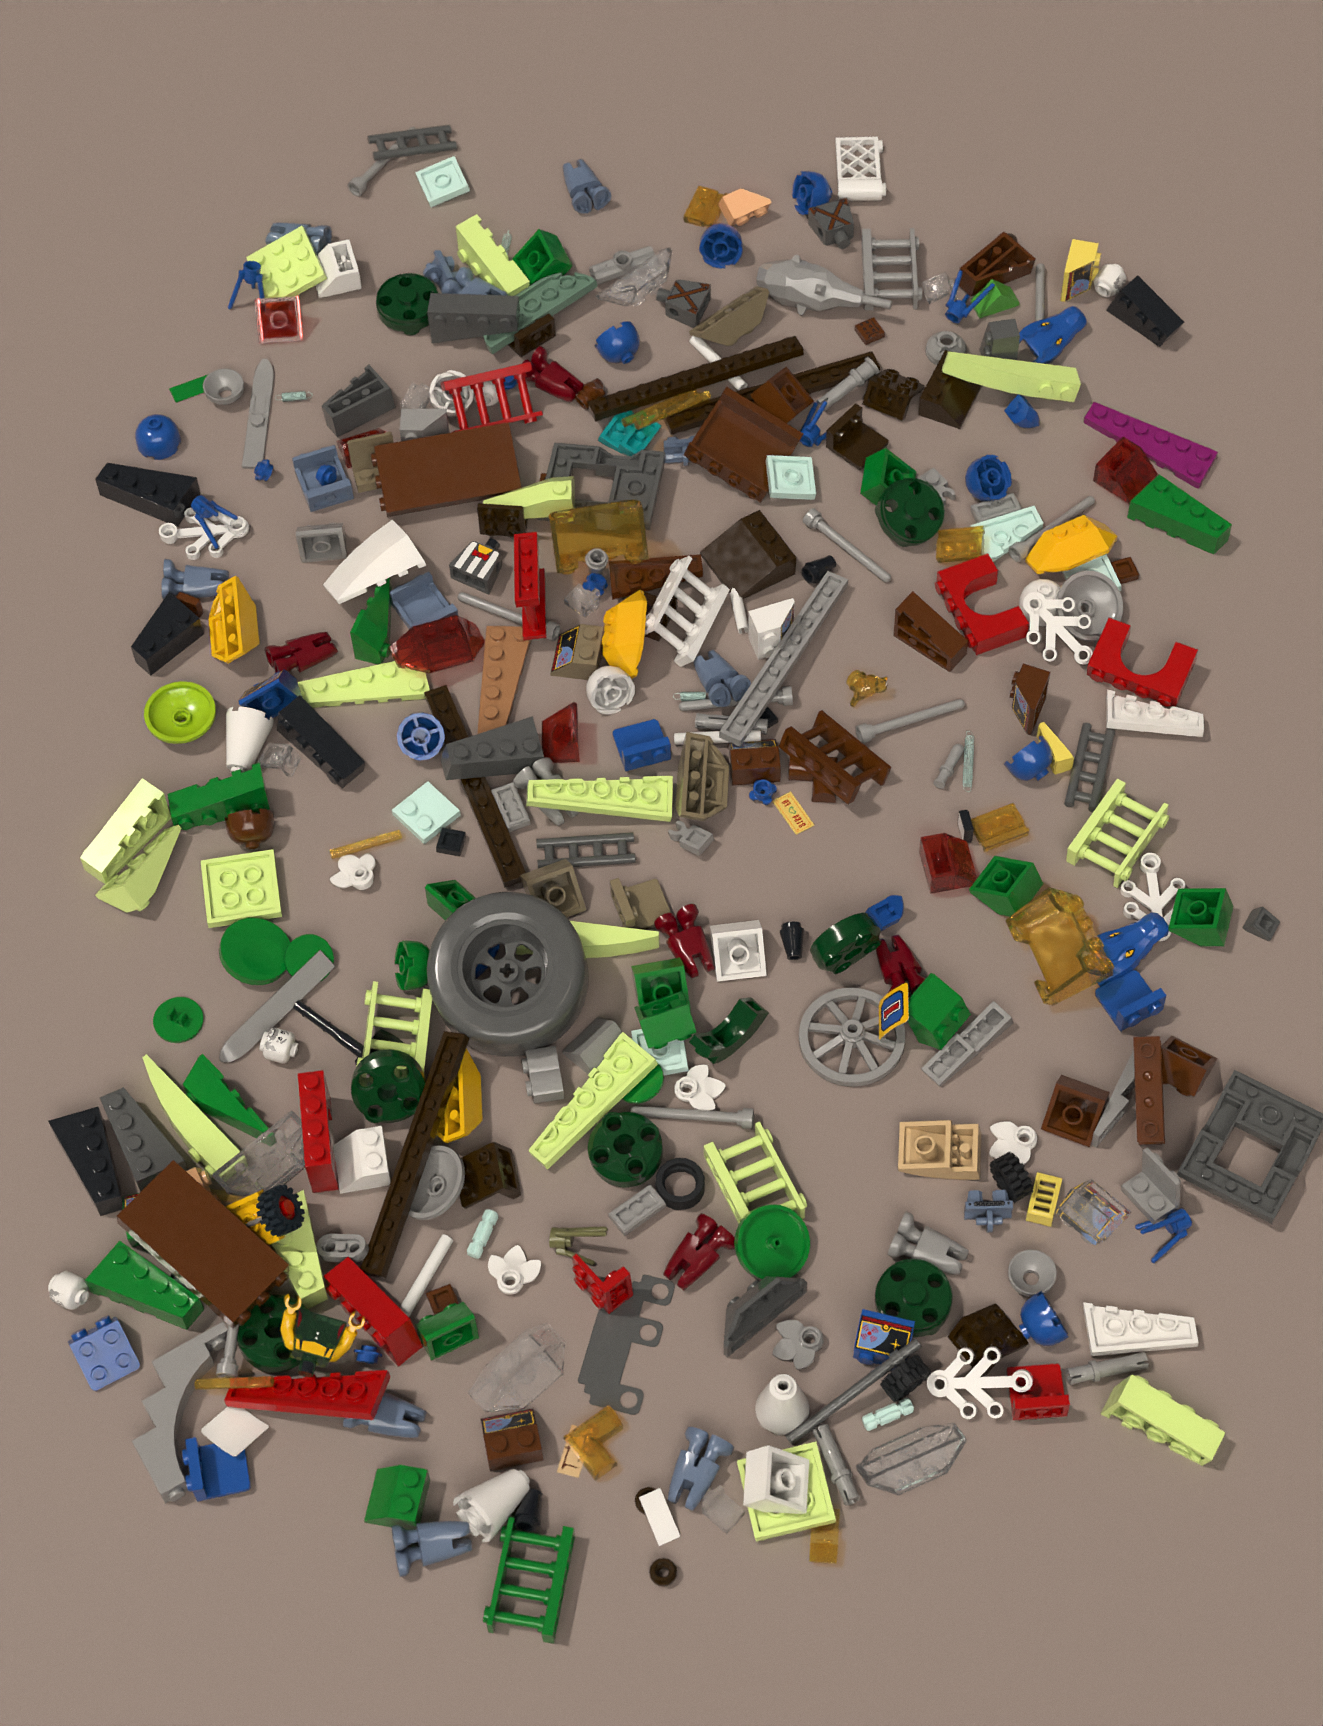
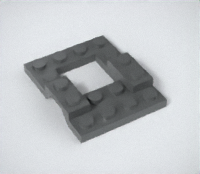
(634, 476)
(1268, 1117)

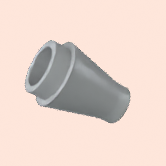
(596, 561)

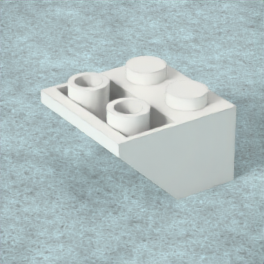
(340, 269)

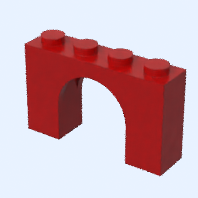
(980, 630)
(1163, 686)
(315, 1118)

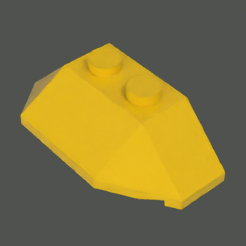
(1071, 545)
(232, 622)
(625, 633)
(464, 1105)

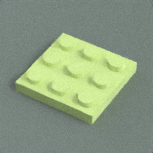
(289, 265)
(241, 888)
(819, 1503)

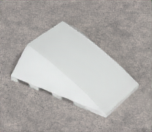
(372, 562)

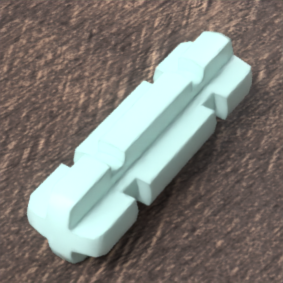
(482, 1234)
(887, 1414)

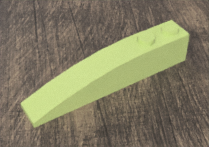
(1015, 376)
(609, 940)
(198, 1133)

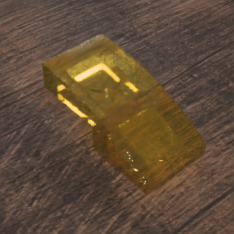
(825, 1542)

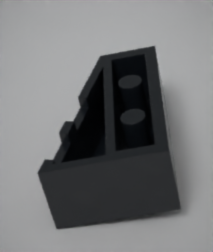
(1145, 312)
(166, 634)

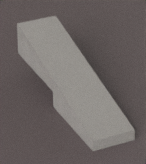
(968, 1044)
(1117, 1104)

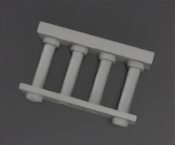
(870, 261)

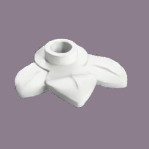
(354, 872)
(703, 1088)
(1009, 1140)
(513, 1267)

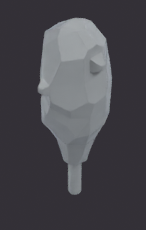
(811, 287)

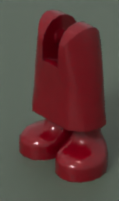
(552, 377)
(303, 652)
(689, 942)
(899, 965)
(695, 1256)

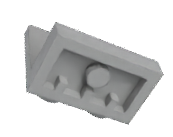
(1154, 1189)

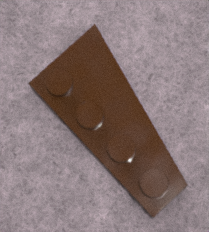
(647, 575)

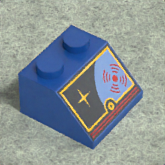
(272, 694)
(880, 1336)

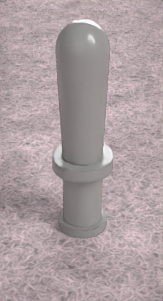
(947, 769)

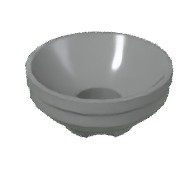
(935, 348)
(220, 381)
(1032, 1262)

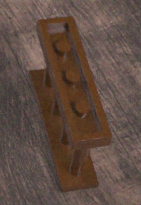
(823, 767)
(1149, 1090)

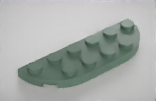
(544, 298)

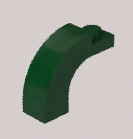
(730, 1033)

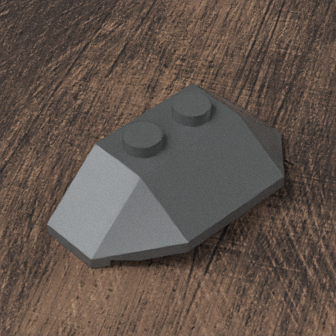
(758, 1308)

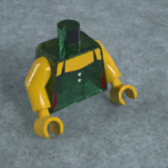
(315, 1337)

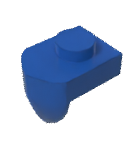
(1022, 413)
(887, 911)

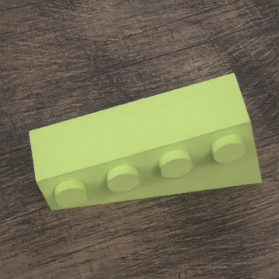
(488, 260)
(126, 832)
(301, 1254)
(1164, 1419)

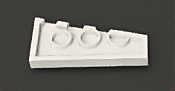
(1144, 717)
(1134, 1331)

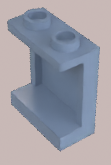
(320, 496)
(420, 601)

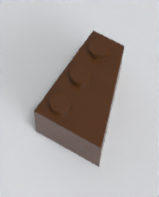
(999, 260)
(929, 633)

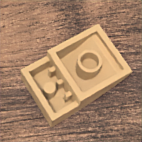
(940, 1149)

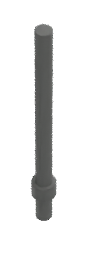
(894, 1360)

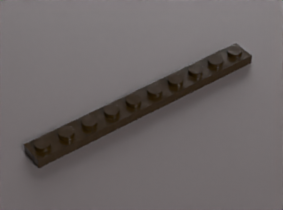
(695, 378)
(811, 380)
(478, 793)
(414, 1154)

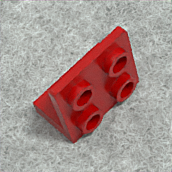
(606, 1294)
(1044, 1397)

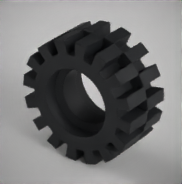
(1011, 1176)
(905, 1378)

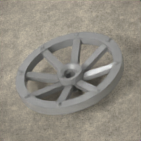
(848, 1039)

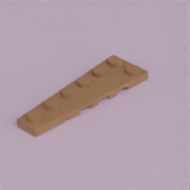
(502, 670)

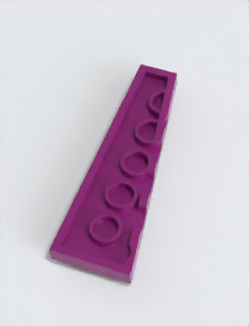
(1183, 457)

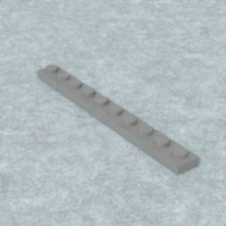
(783, 659)

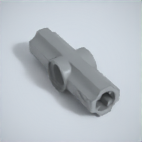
(620, 264)

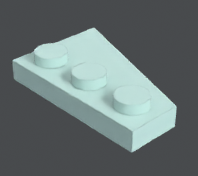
(1008, 529)

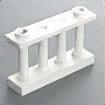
(704, 614)

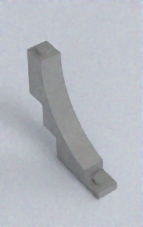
(178, 1374)

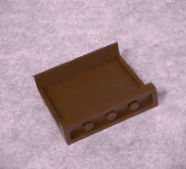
(737, 442)

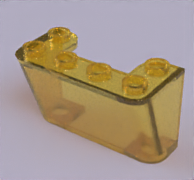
(613, 527)
(1062, 944)

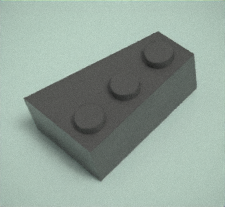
(1001, 340)
(358, 403)

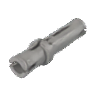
(717, 721)
(1097, 1370)
(840, 1474)

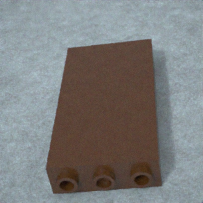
(446, 469)
(203, 1245)

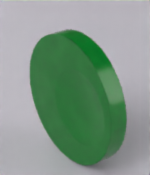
(254, 951)
(772, 1242)

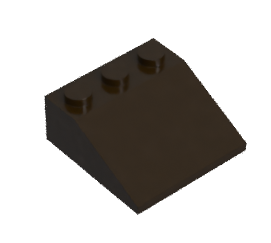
(750, 556)

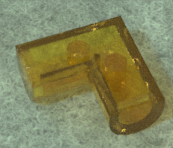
(588, 1441)

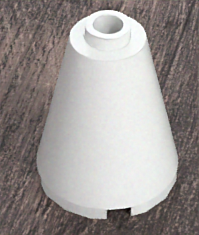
(245, 737)
(782, 1406)
(492, 1502)

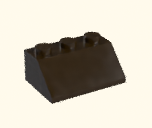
(947, 397)

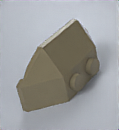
(734, 319)
(701, 779)

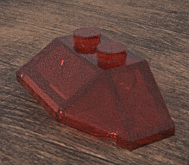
(438, 645)

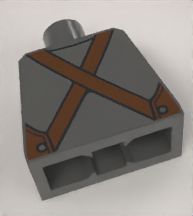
(832, 222)
(686, 301)

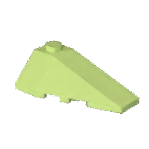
(541, 497)
(139, 882)

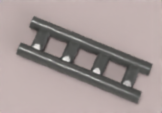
(420, 134)
(1077, 773)
(595, 840)

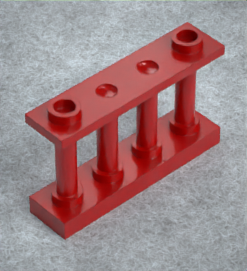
(498, 378)
(529, 585)

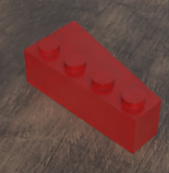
(383, 1318)

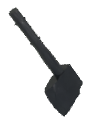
(340, 1036)

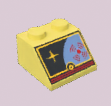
(1080, 268)

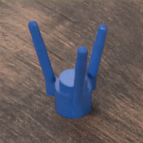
(251, 275)
(958, 308)
(811, 431)
(205, 509)
(1174, 1223)

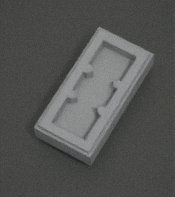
(995, 508)
(511, 807)
(637, 1210)

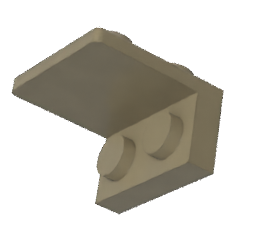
(361, 462)
(638, 904)

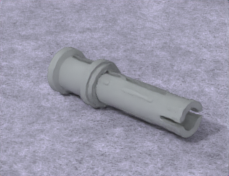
(856, 378)

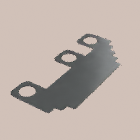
(611, 1344)

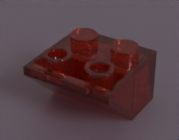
(1124, 470)
(946, 862)

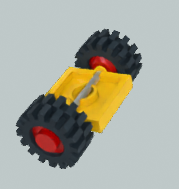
(270, 1213)

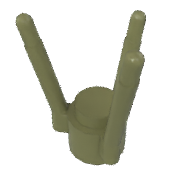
(563, 1237)

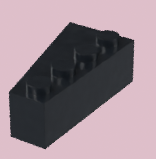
(149, 491)
(319, 742)
(90, 1154)

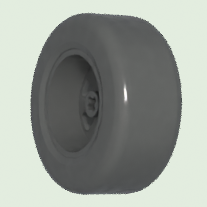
(511, 921)

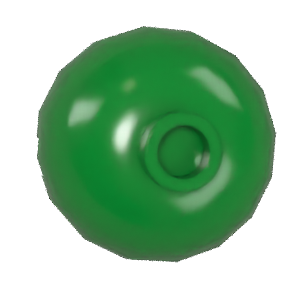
(412, 962)

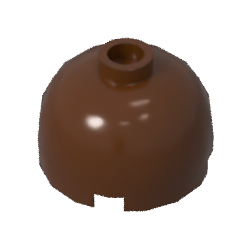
(249, 827)

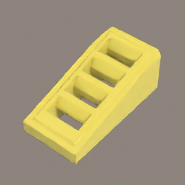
(1062, 757)
(1039, 1216)

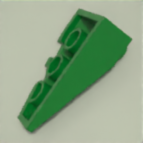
(372, 627)
(212, 1096)

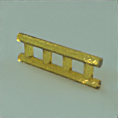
(665, 409)

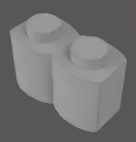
(544, 1074)

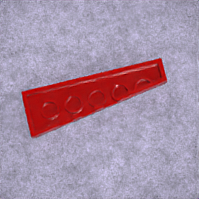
(334, 1396)

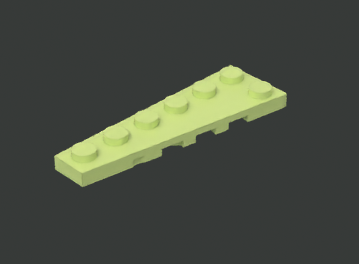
(365, 684)
(625, 797)
(615, 1077)

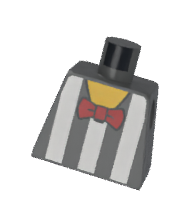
(477, 565)

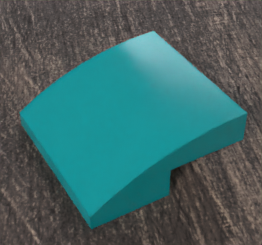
(627, 439)

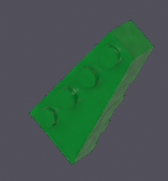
(1180, 515)
(218, 798)
(139, 1284)

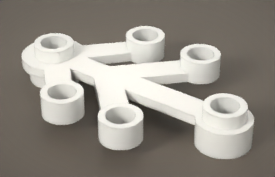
(229, 530)
(1055, 625)
(1154, 901)
(975, 1383)

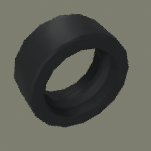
(680, 1165)

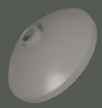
(1098, 596)
(439, 1184)

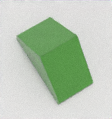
(997, 300)

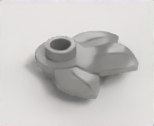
(794, 1345)

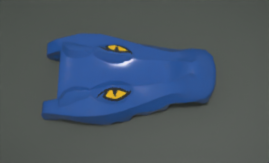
(1051, 335)
(1132, 943)

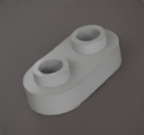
(344, 1247)

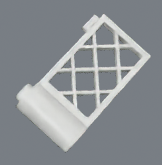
(859, 186)

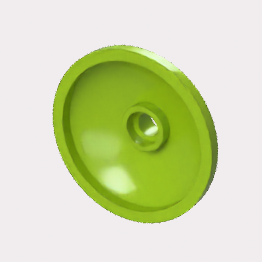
(177, 703)

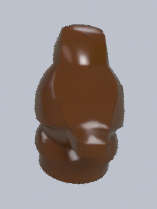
(590, 392)

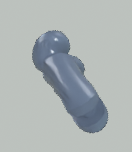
(581, 180)
(319, 236)
(467, 284)
(197, 580)
(720, 679)
(389, 1418)
(693, 1473)
(434, 1543)

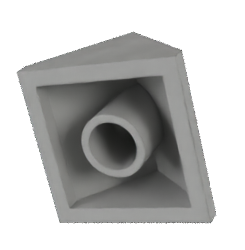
(592, 1044)

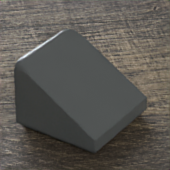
(1261, 923)

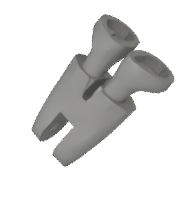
(542, 769)
(930, 1246)

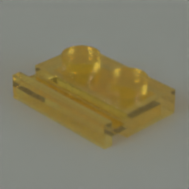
(704, 207)
(960, 544)
(999, 827)

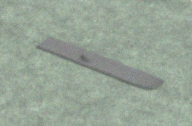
(258, 415)
(276, 1007)

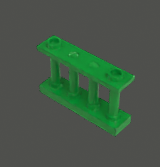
(552, 1597)

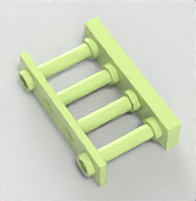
(1105, 814)
(417, 1027)
(728, 1180)

